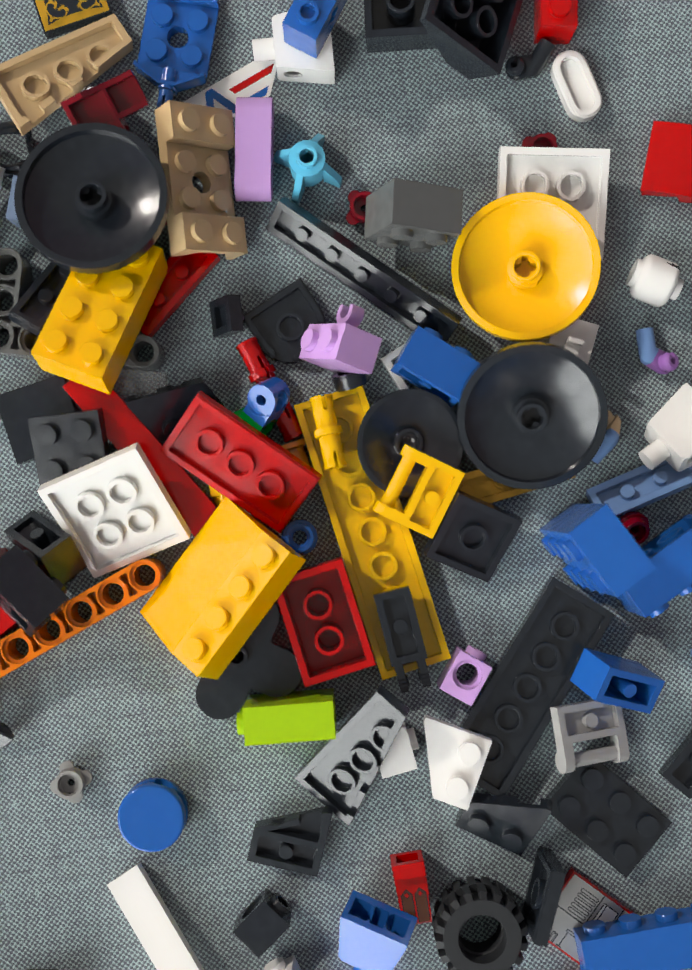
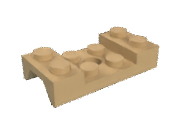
(196, 143)

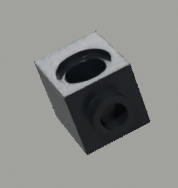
(263, 921)

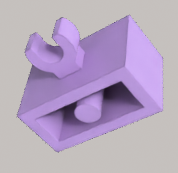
(341, 344)

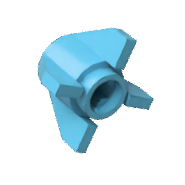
(306, 173)

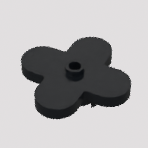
(265, 668)

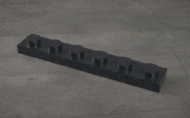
(360, 269)

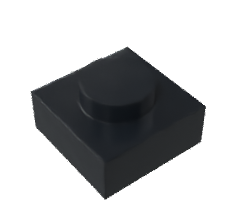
(226, 316)

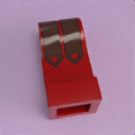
(411, 884)

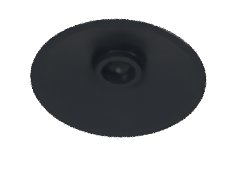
(410, 419)

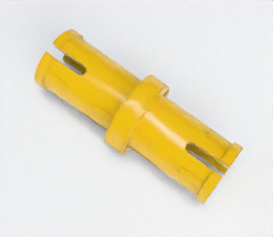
(328, 432)

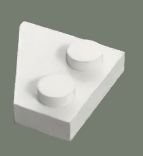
(454, 761)

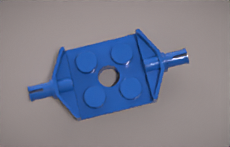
(172, 67)

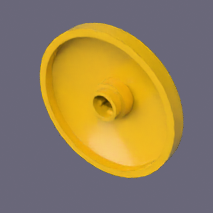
(526, 266)

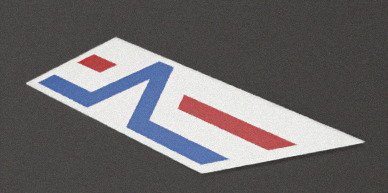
(249, 81)

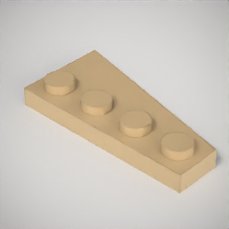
(53, 72)

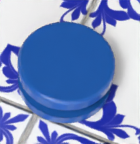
(153, 814)

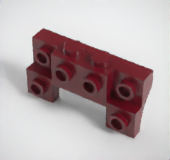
(108, 102)

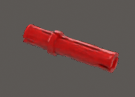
(260, 371)

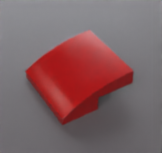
(669, 162)

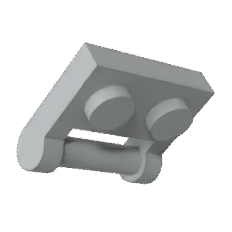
(586, 722)

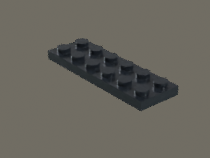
(533, 678)

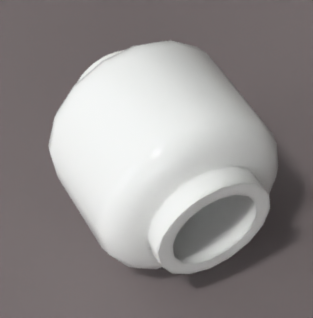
(654, 280)

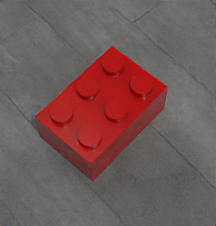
(325, 623)

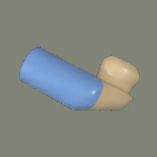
(611, 437)

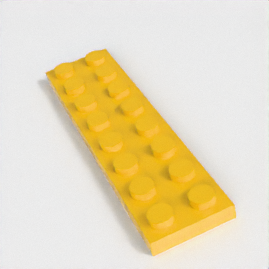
(373, 547)

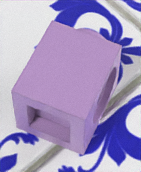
(468, 689)

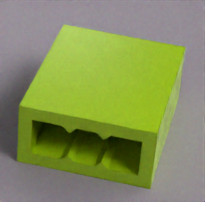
(289, 718)

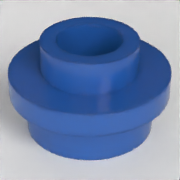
(308, 528)

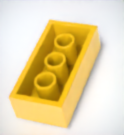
(99, 321)

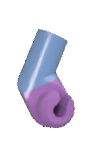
(651, 355)

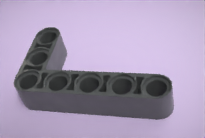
(21, 340)

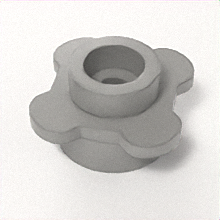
(63, 789)

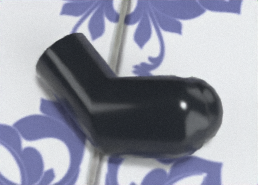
(531, 65)

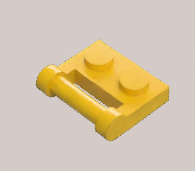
(430, 496)

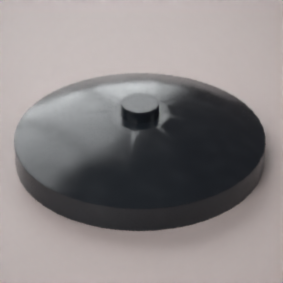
(92, 198)
(532, 415)

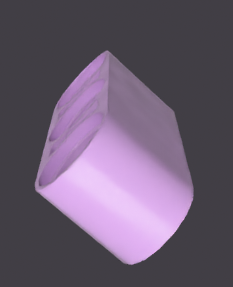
(254, 149)

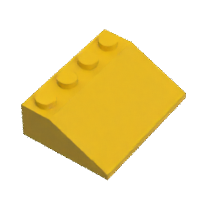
(220, 590)

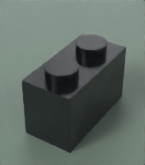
(27, 591)

